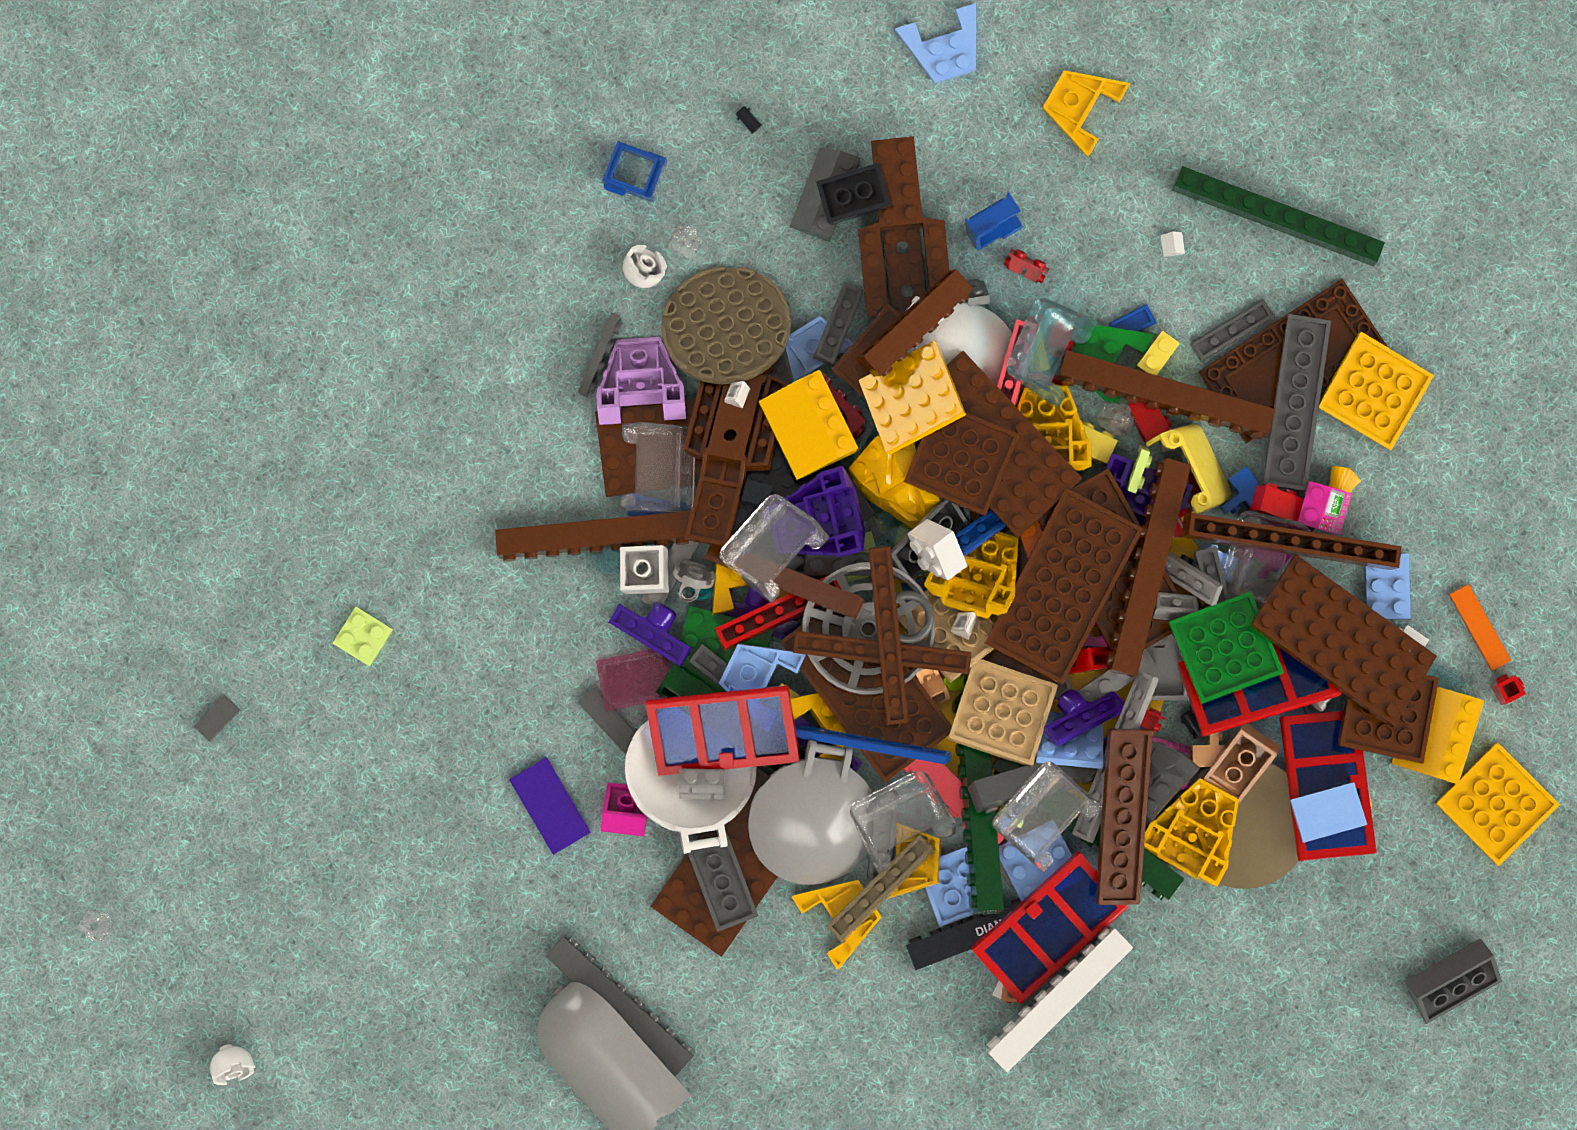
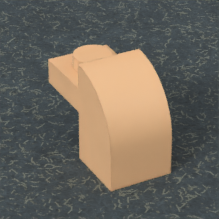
(933, 685)
(1206, 754)

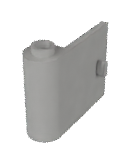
(1170, 682)

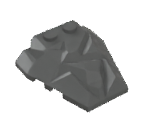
(1167, 775)

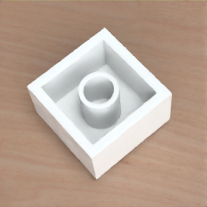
(937, 549)
(644, 569)

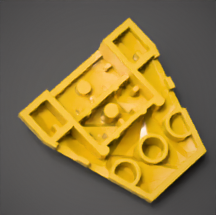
(1059, 426)
(882, 479)
(985, 583)
(1195, 832)

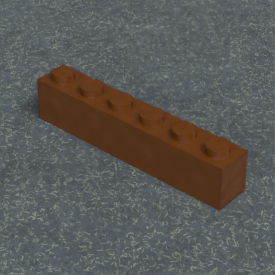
(915, 323)

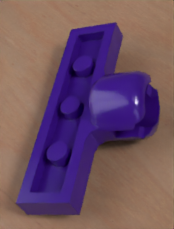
(754, 601)
(652, 631)
(1081, 715)

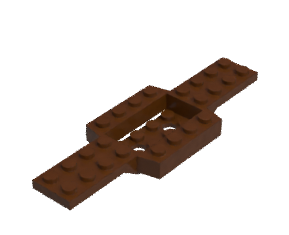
(900, 225)
(725, 461)

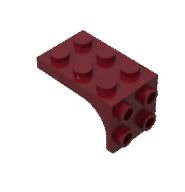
(851, 414)

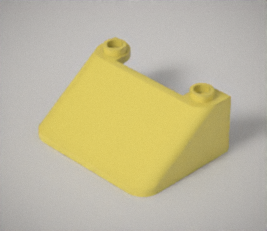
(1203, 465)

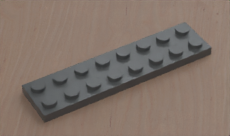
(1297, 402)

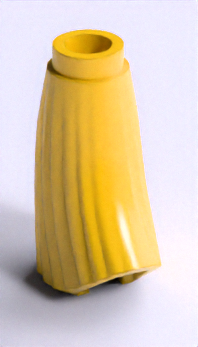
(1343, 478)

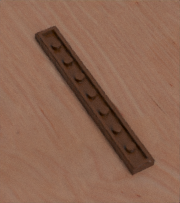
(807, 588)
(888, 635)
(868, 651)

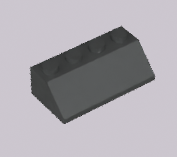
(810, 212)
(945, 514)
(1453, 980)

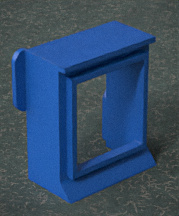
(621, 188)
(994, 222)

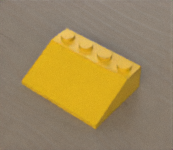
(808, 425)
(1449, 736)

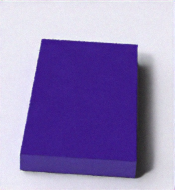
(550, 806)

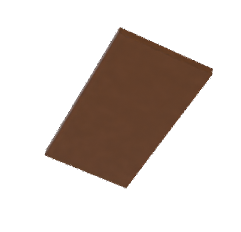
(1253, 366)

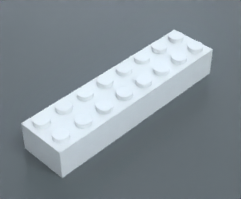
(1058, 999)

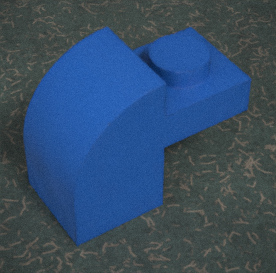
(1244, 486)

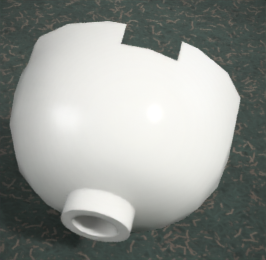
(643, 267)
(230, 1064)

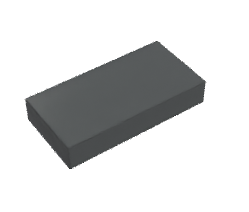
(217, 718)

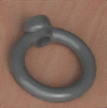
(929, 613)

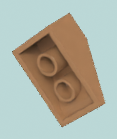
(1242, 761)

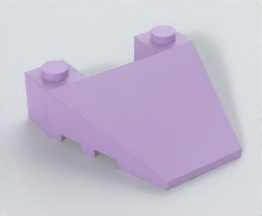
(640, 375)

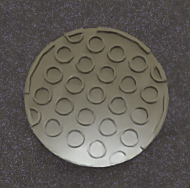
(726, 325)
(1263, 833)

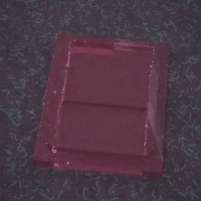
(631, 678)

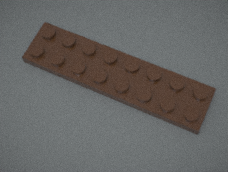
(1123, 816)

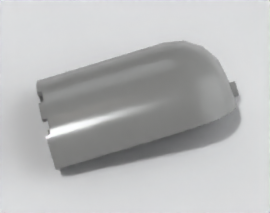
(606, 1060)

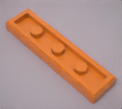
(1479, 627)

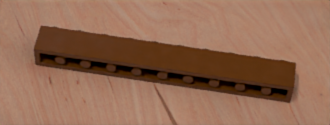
(1165, 394)
(591, 535)
(1291, 541)
(1148, 567)

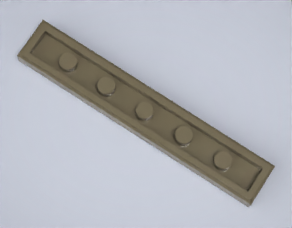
(880, 888)

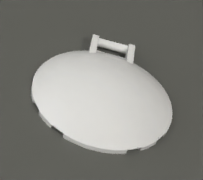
(976, 333)
(661, 802)

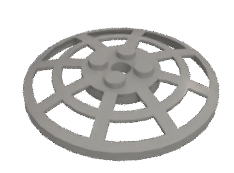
(853, 627)

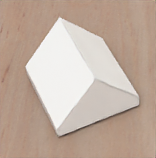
(1172, 244)
(737, 394)
(964, 624)

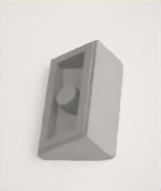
(1173, 606)

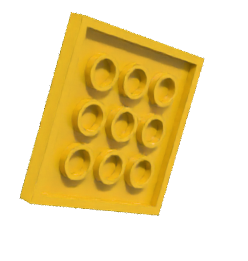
(1375, 391)
(912, 398)
(1497, 804)

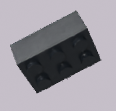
(854, 193)

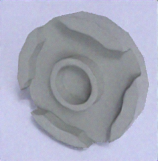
(693, 575)

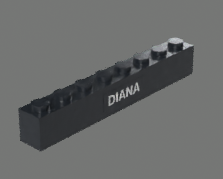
(953, 941)

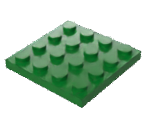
(700, 630)
(1223, 648)

